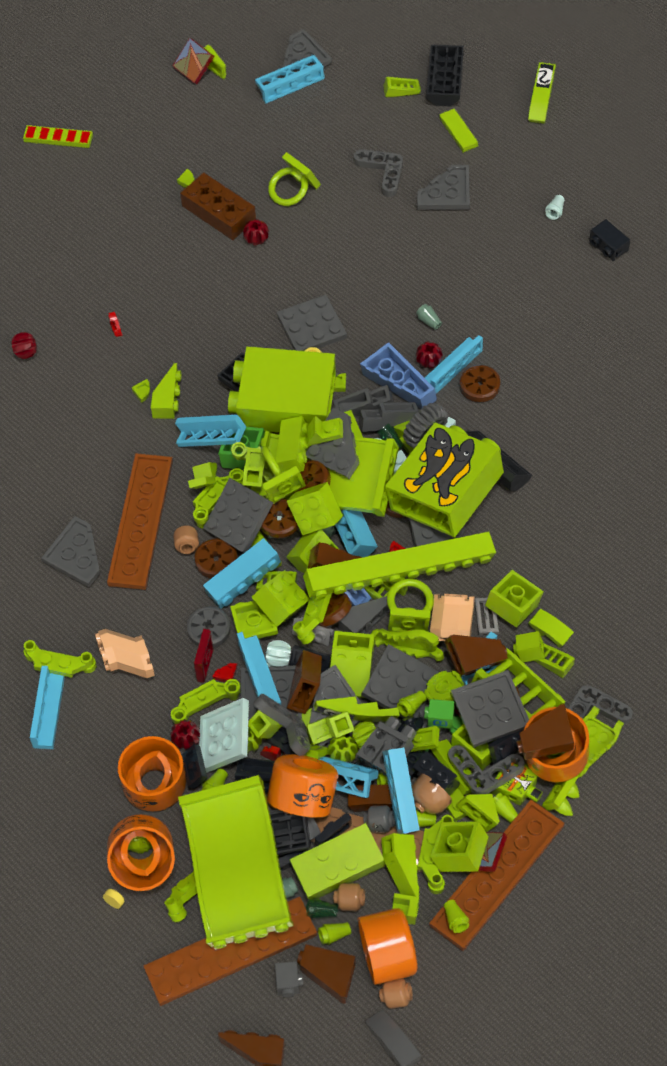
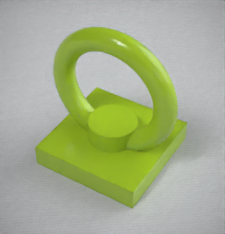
(298, 172)
(283, 482)
(409, 618)

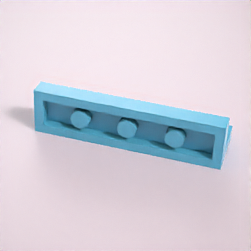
(292, 81)
(455, 363)
(212, 426)
(257, 667)
(46, 709)
(354, 771)
(400, 790)

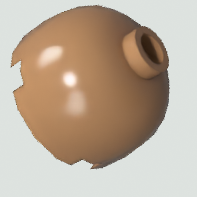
(429, 796)

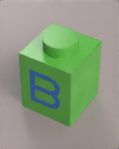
(440, 713)

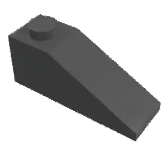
(364, 616)

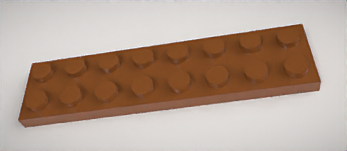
(140, 521)
(485, 890)
(202, 965)

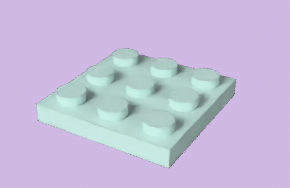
(224, 734)

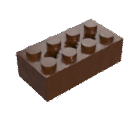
(217, 206)

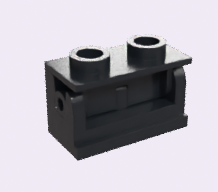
(609, 240)
(252, 767)
(437, 772)

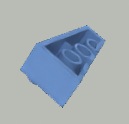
(392, 369)

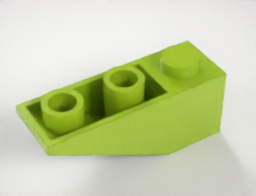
(165, 395)
(401, 862)

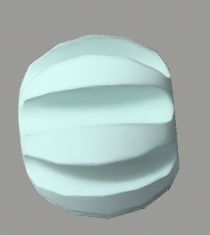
(278, 653)

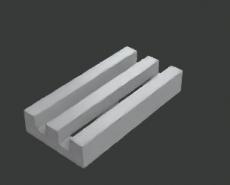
(481, 631)

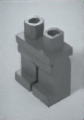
(385, 738)

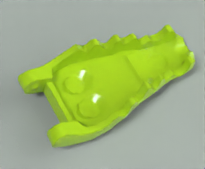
(412, 642)
(600, 737)

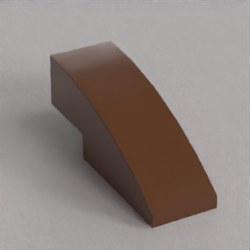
(378, 796)

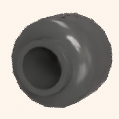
(379, 819)

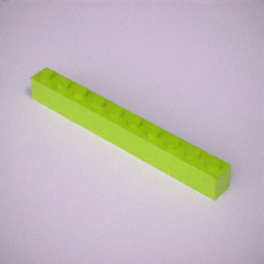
(399, 564)

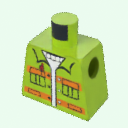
(520, 787)

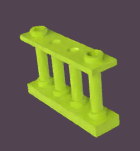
(529, 678)

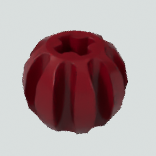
(256, 232)
(24, 345)
(429, 355)
(185, 734)

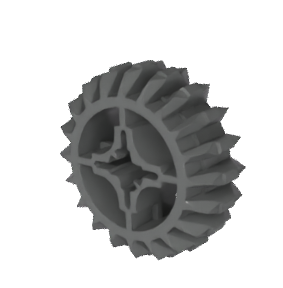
(423, 421)

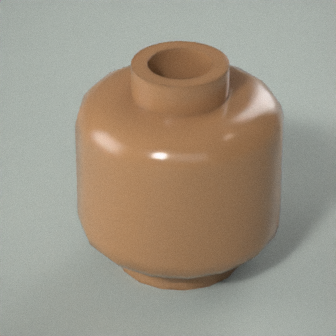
(186, 539)
(349, 897)
(396, 993)

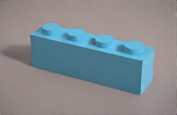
(356, 533)
(242, 573)

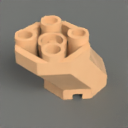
(452, 615)
(124, 653)

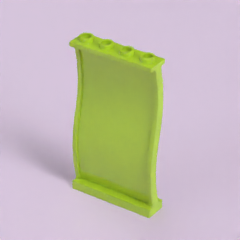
(366, 487)
(235, 862)

